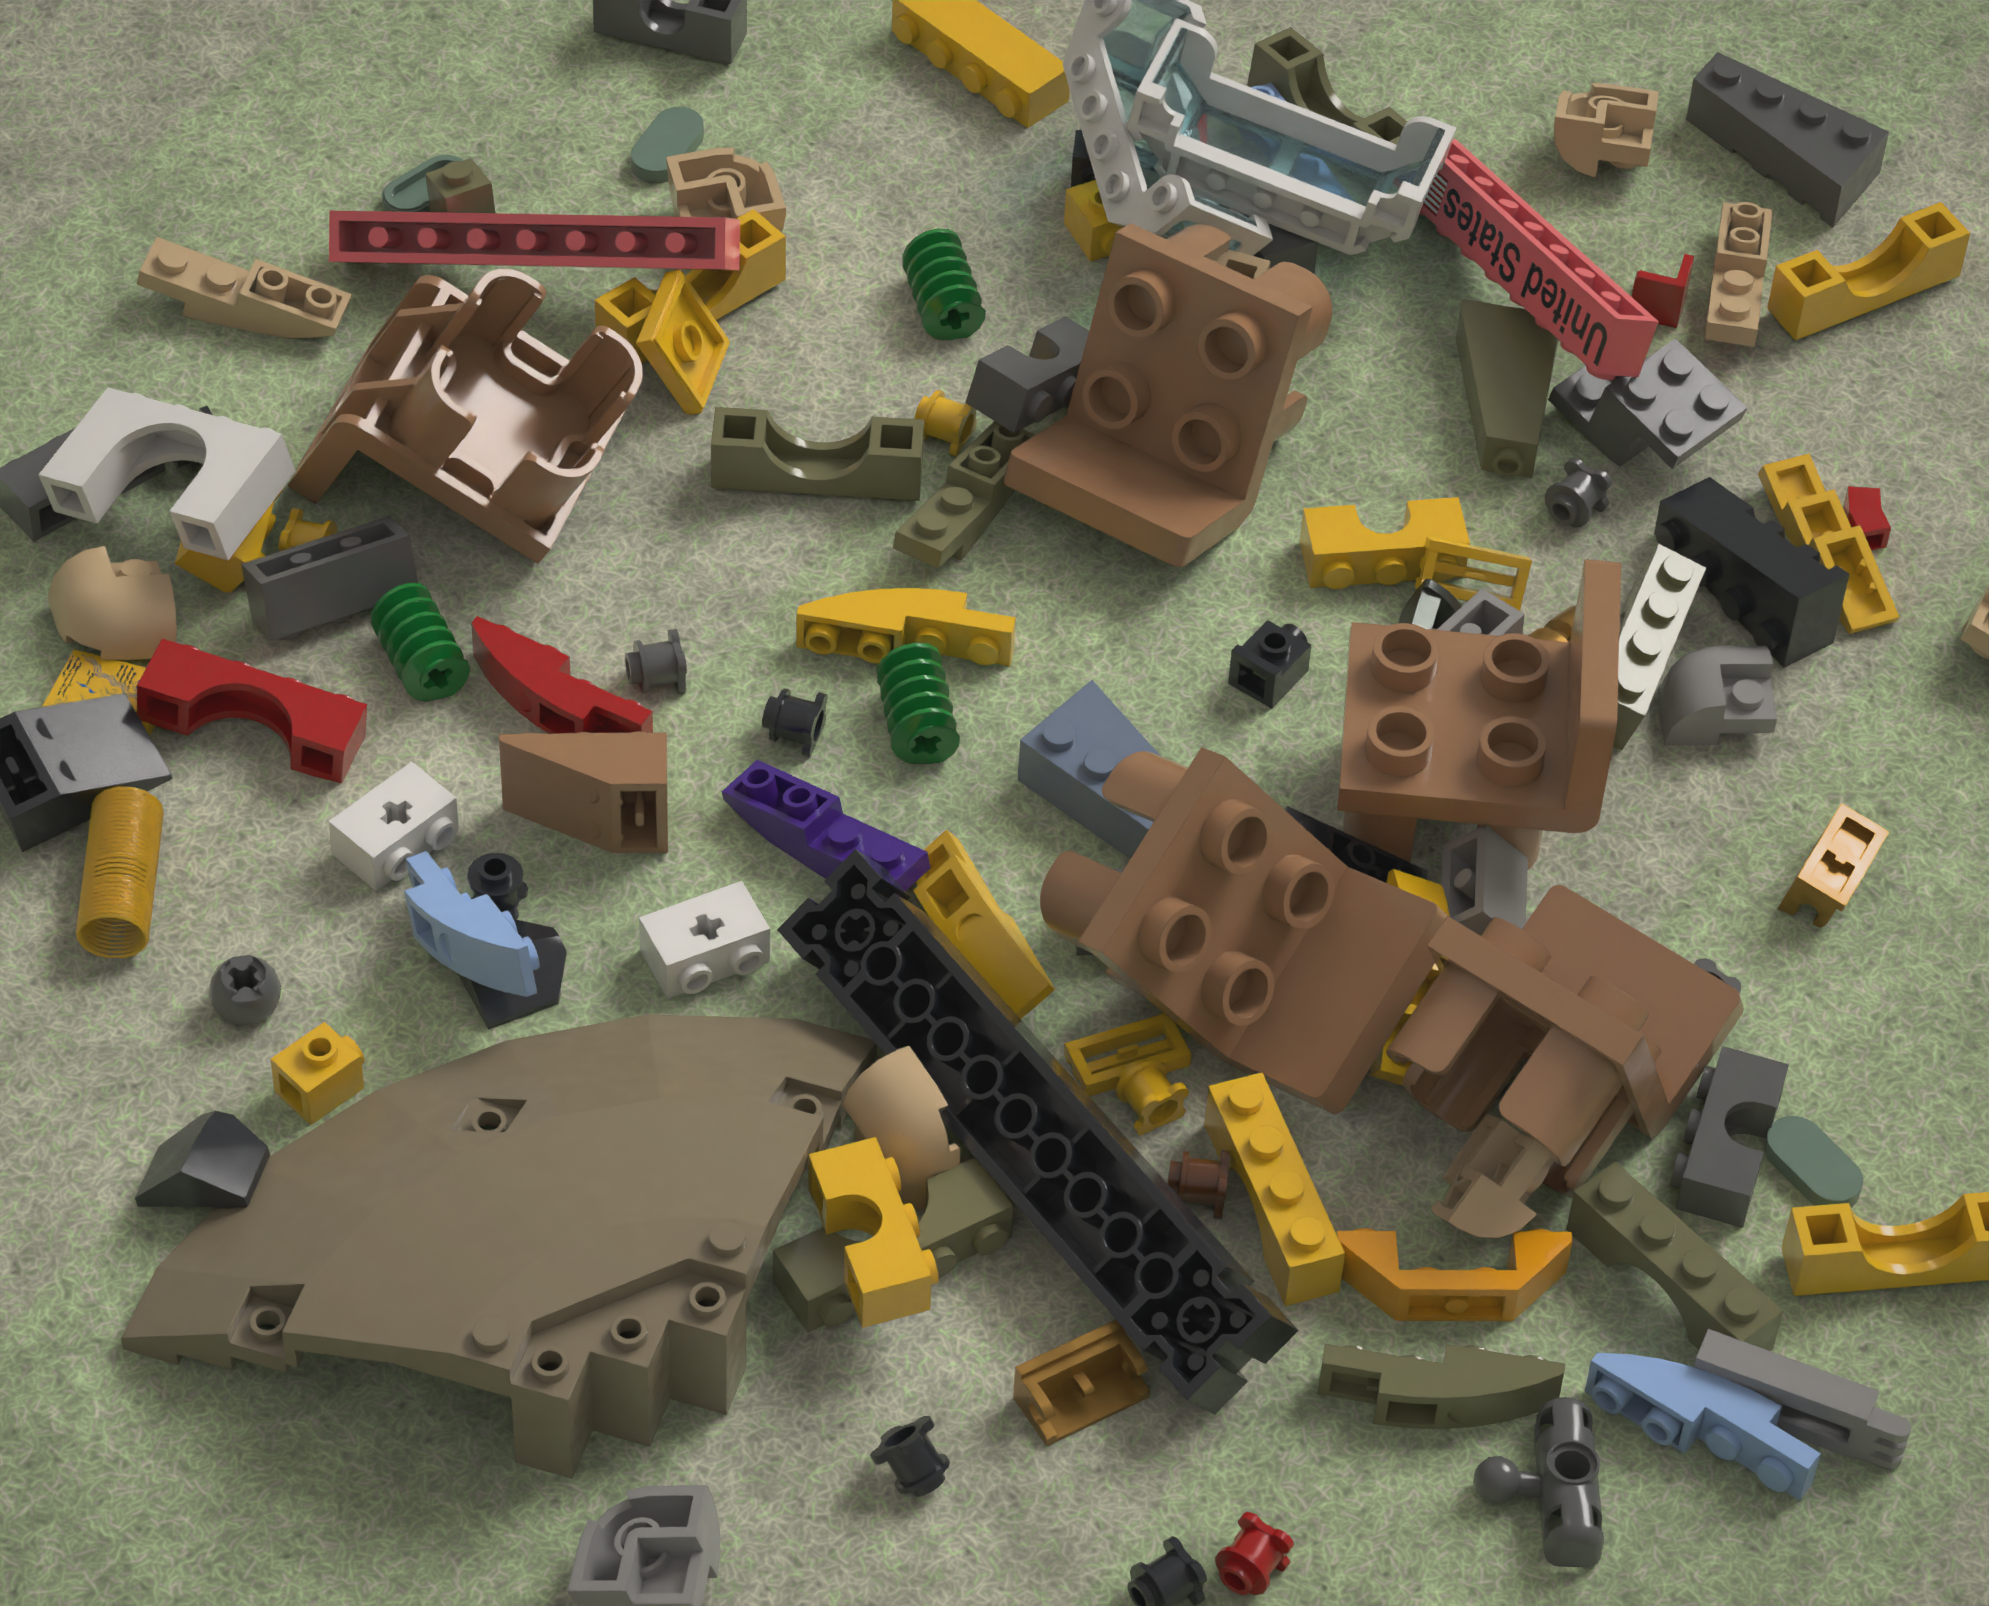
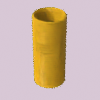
(129, 826)

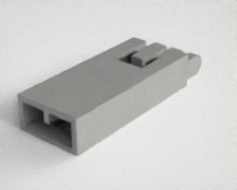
(1813, 1401)

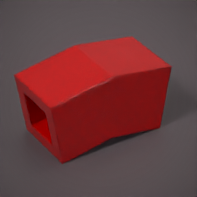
(1864, 508)

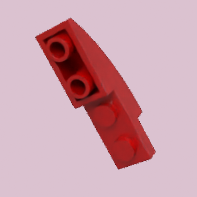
(541, 687)

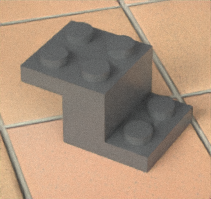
(1670, 407)

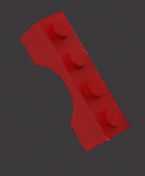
(192, 687)

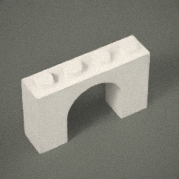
(132, 433)

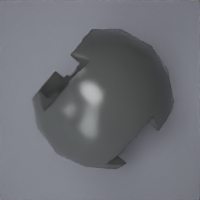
(245, 990)

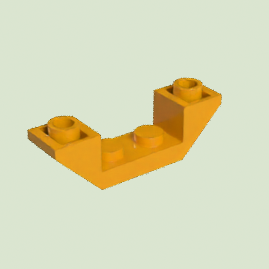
(1429, 1294)

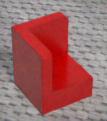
(1662, 294)

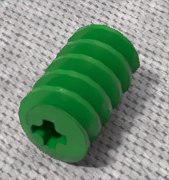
(943, 285)
(419, 643)
(917, 704)

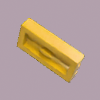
(1430, 564)
(1104, 1073)

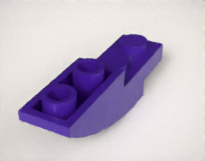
(813, 827)

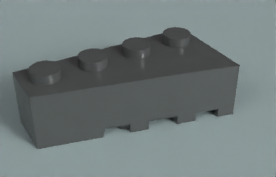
(1793, 137)

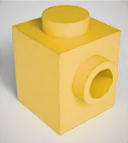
(1088, 221)
(318, 1072)

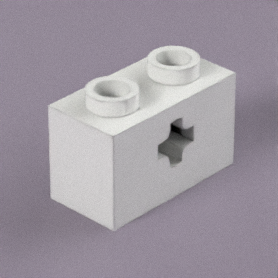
(393, 823)
(705, 940)

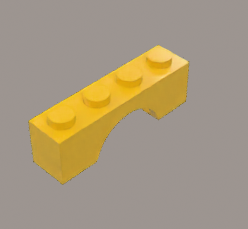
(1915, 256)
(722, 291)
(1292, 1221)
(1839, 1252)

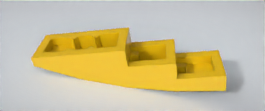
(1819, 520)

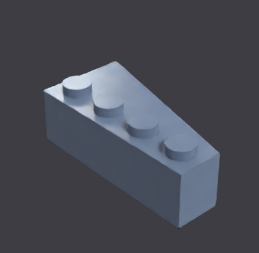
(1073, 756)

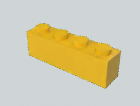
(985, 55)

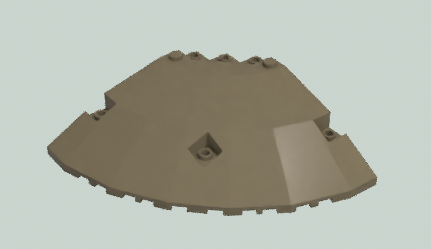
(560, 1260)

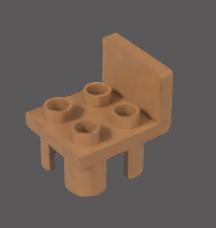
(1176, 394)
(479, 408)
(1481, 726)
(1246, 928)
(1593, 1007)

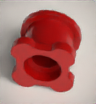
(1253, 1556)

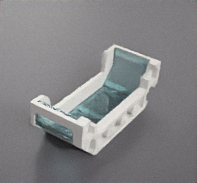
(1104, 69)
(1278, 156)

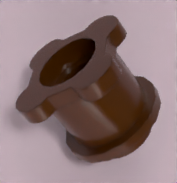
(1201, 1180)

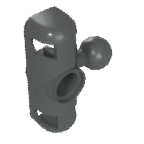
(1563, 1483)

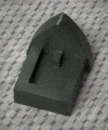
(1429, 606)

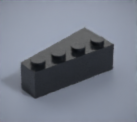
(1754, 571)

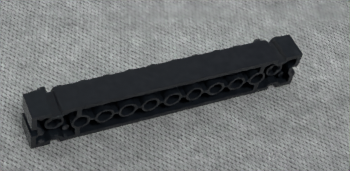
(1040, 1134)

